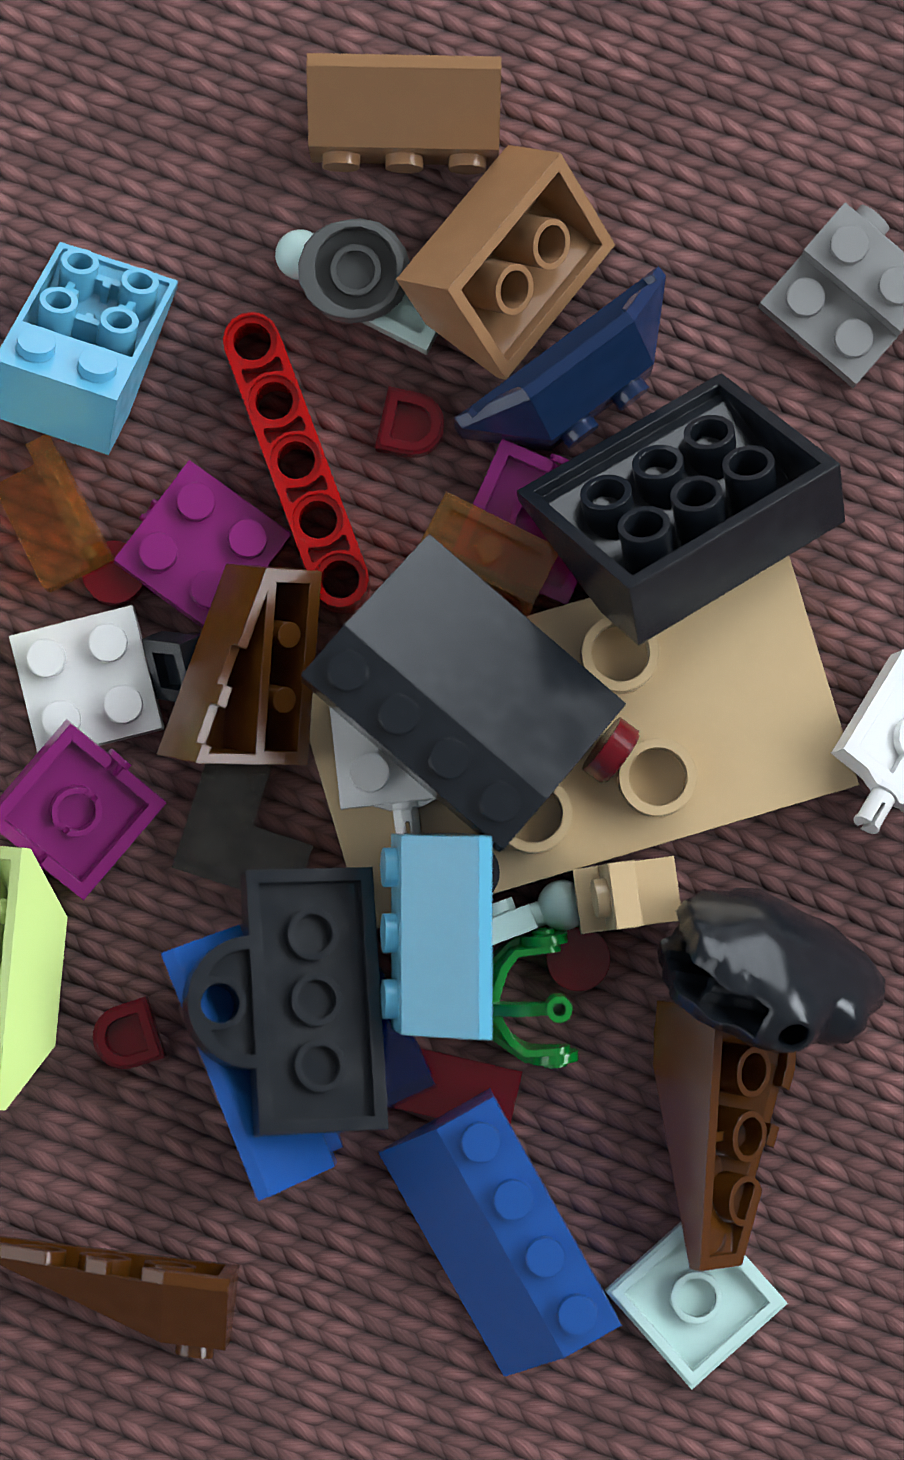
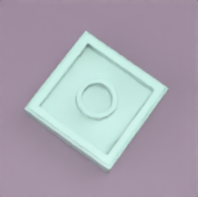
(693, 1314)

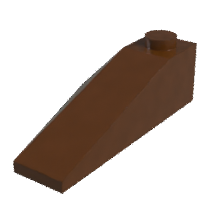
(716, 1122)
(151, 1293)

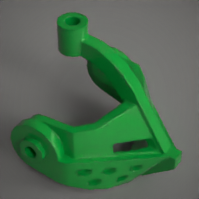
(555, 1006)

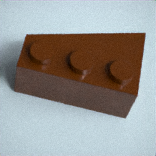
(244, 678)

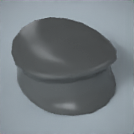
(353, 270)

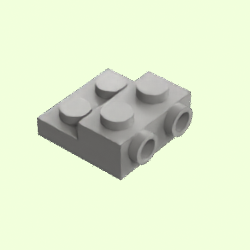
(844, 293)

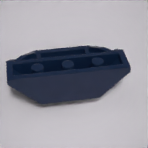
(576, 377)

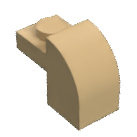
(626, 894)

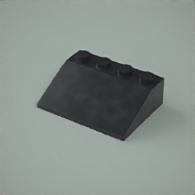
(685, 506)
(462, 692)

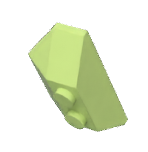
(30, 968)

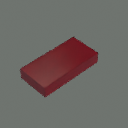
(460, 1081)

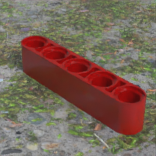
(291, 433)

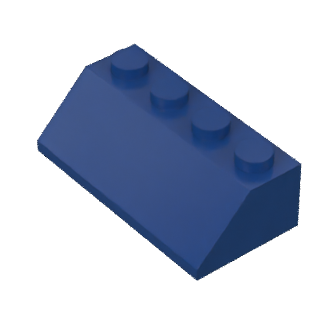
(270, 1161)
(499, 1236)

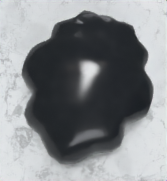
(768, 972)

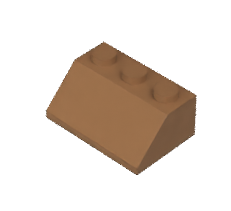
(403, 111)
(508, 258)

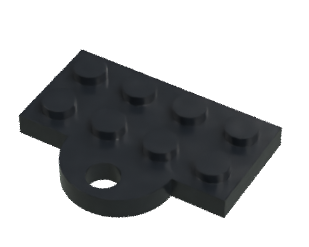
(301, 1002)

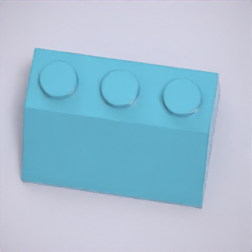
(438, 935)

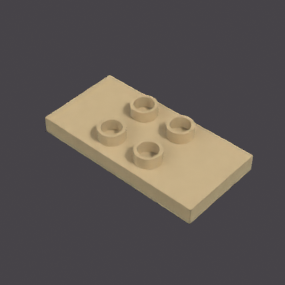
(726, 724)

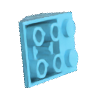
(82, 347)

